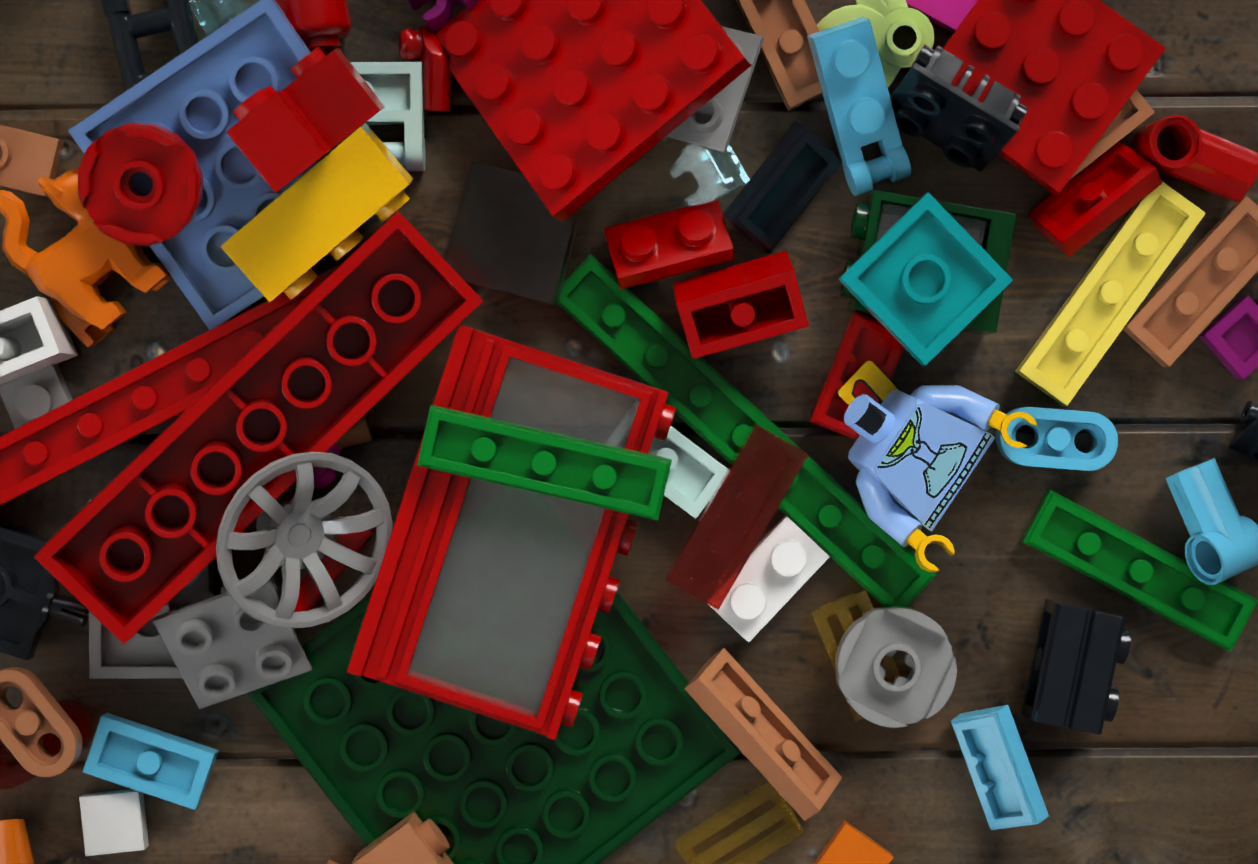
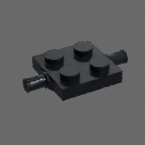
(29, 594)

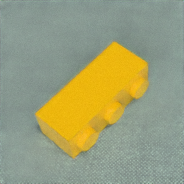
(319, 215)

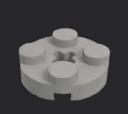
(905, 699)

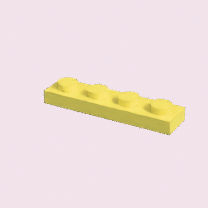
(1109, 293)

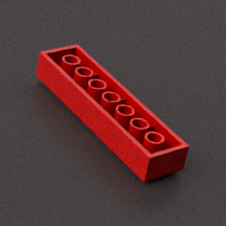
(280, 399)

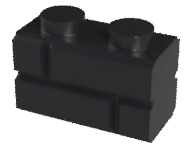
(1076, 667)

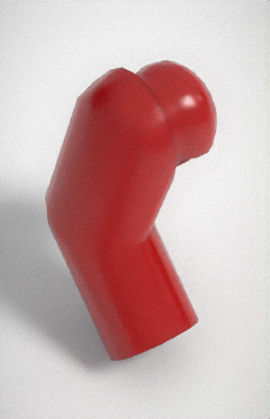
(437, 77)

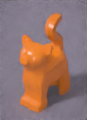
(78, 262)

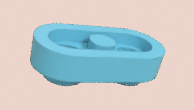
(1055, 437)

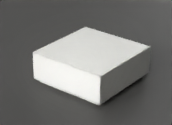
(113, 822)

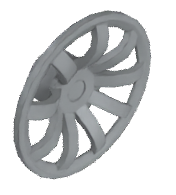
(299, 535)

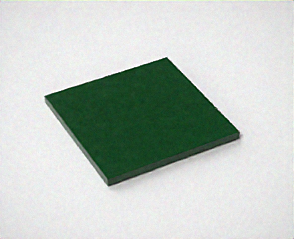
(492, 784)

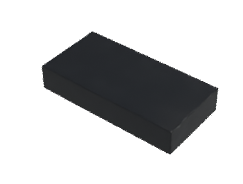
(782, 187)

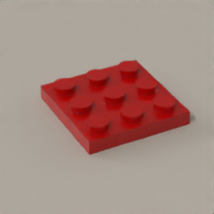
(1069, 65)

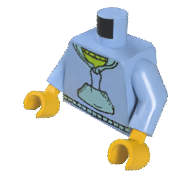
(919, 455)

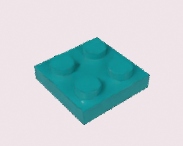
(925, 279)

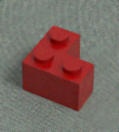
(300, 124)

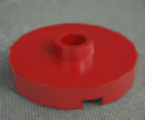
(109, 191)

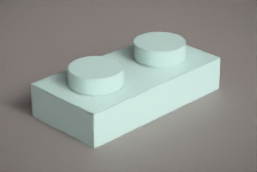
(692, 472)

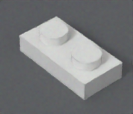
(770, 578)

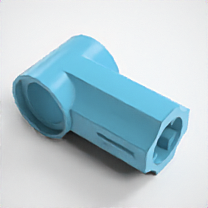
(1220, 538)

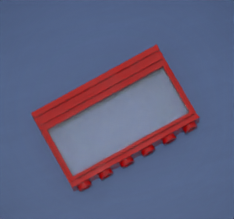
(496, 584)

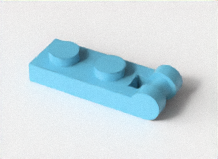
(858, 104)

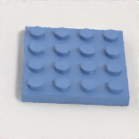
(196, 101)

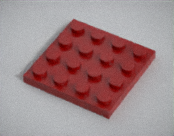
(587, 82)

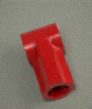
(1199, 157)

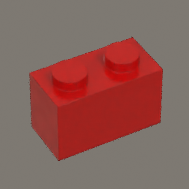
(740, 304)

